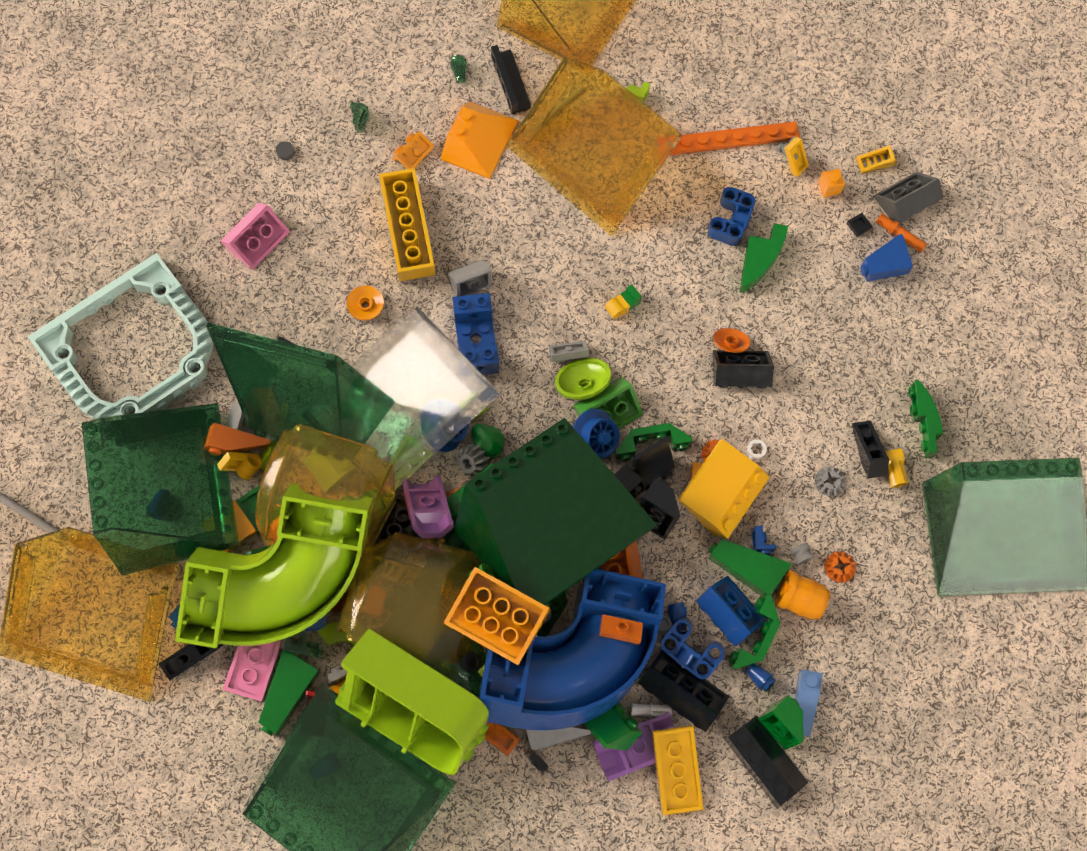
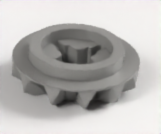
(826, 488)

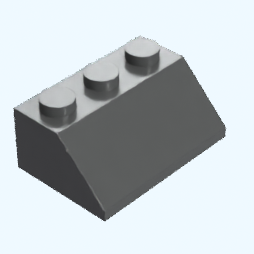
(909, 196)

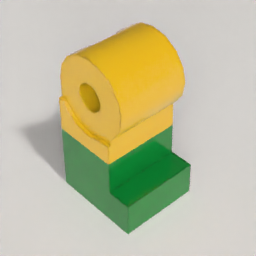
(623, 302)

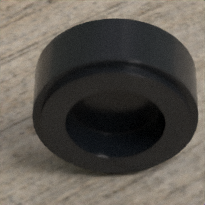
(471, 662)

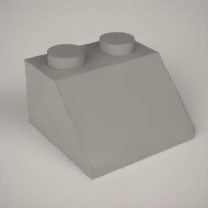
(470, 278)

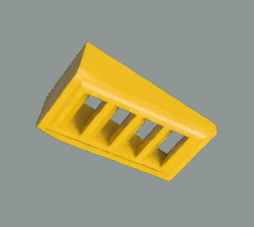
(873, 154)

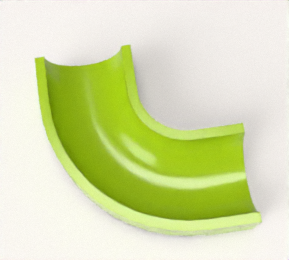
(280, 589)

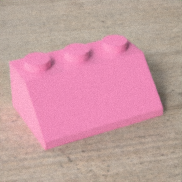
(255, 235)

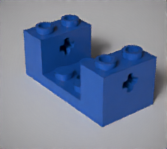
(472, 319)

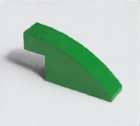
(761, 256)

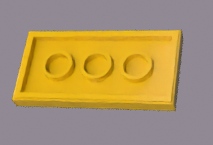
(677, 770)

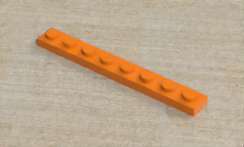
(736, 138)

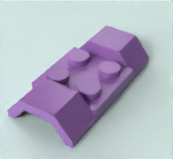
(428, 508)
(640, 755)

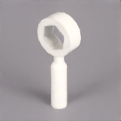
(756, 456)

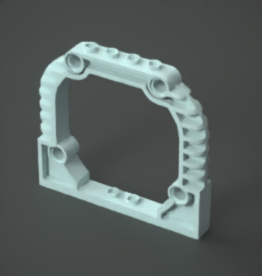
(150, 277)

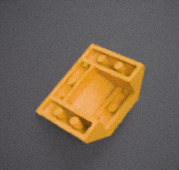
(478, 139)

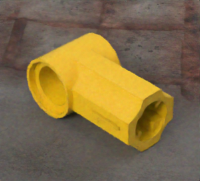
(896, 470)

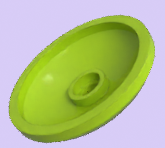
(583, 378)

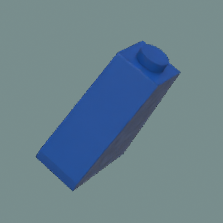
(887, 261)

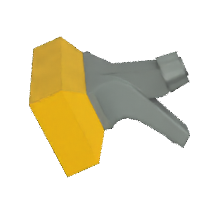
(795, 154)

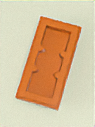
(621, 629)
(501, 738)

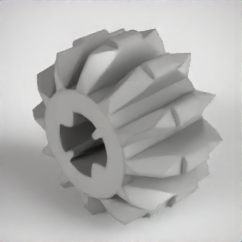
(472, 460)

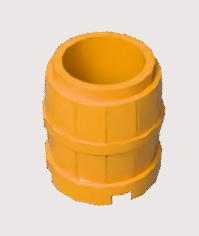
(802, 596)

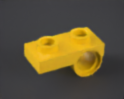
(243, 463)

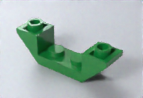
(678, 439)
(766, 609)

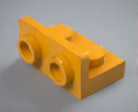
(413, 151)

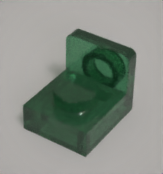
(361, 115)

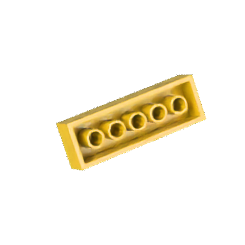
(407, 224)

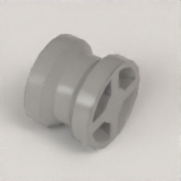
(802, 553)

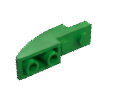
(925, 411)

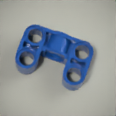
(739, 219)
(686, 655)

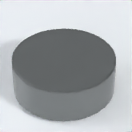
(285, 150)

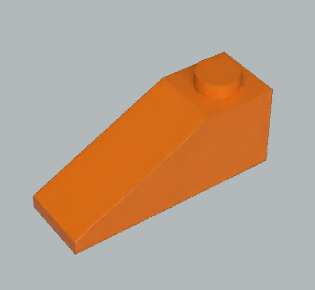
(226, 439)

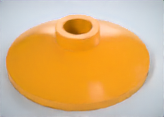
(363, 295)

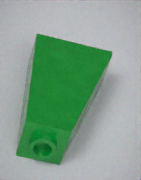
(750, 567)
(286, 692)

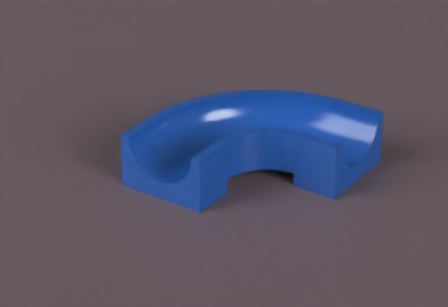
(576, 672)

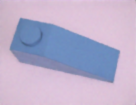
(807, 696)

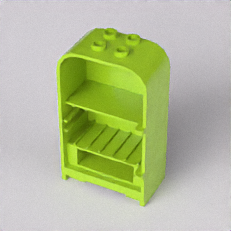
(412, 703)

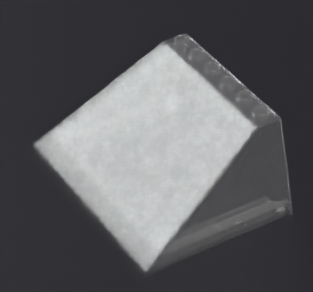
(432, 390)

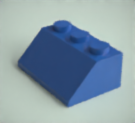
(730, 610)

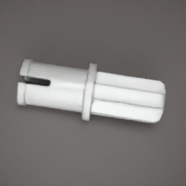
(649, 710)

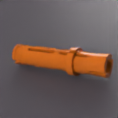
(894, 228)

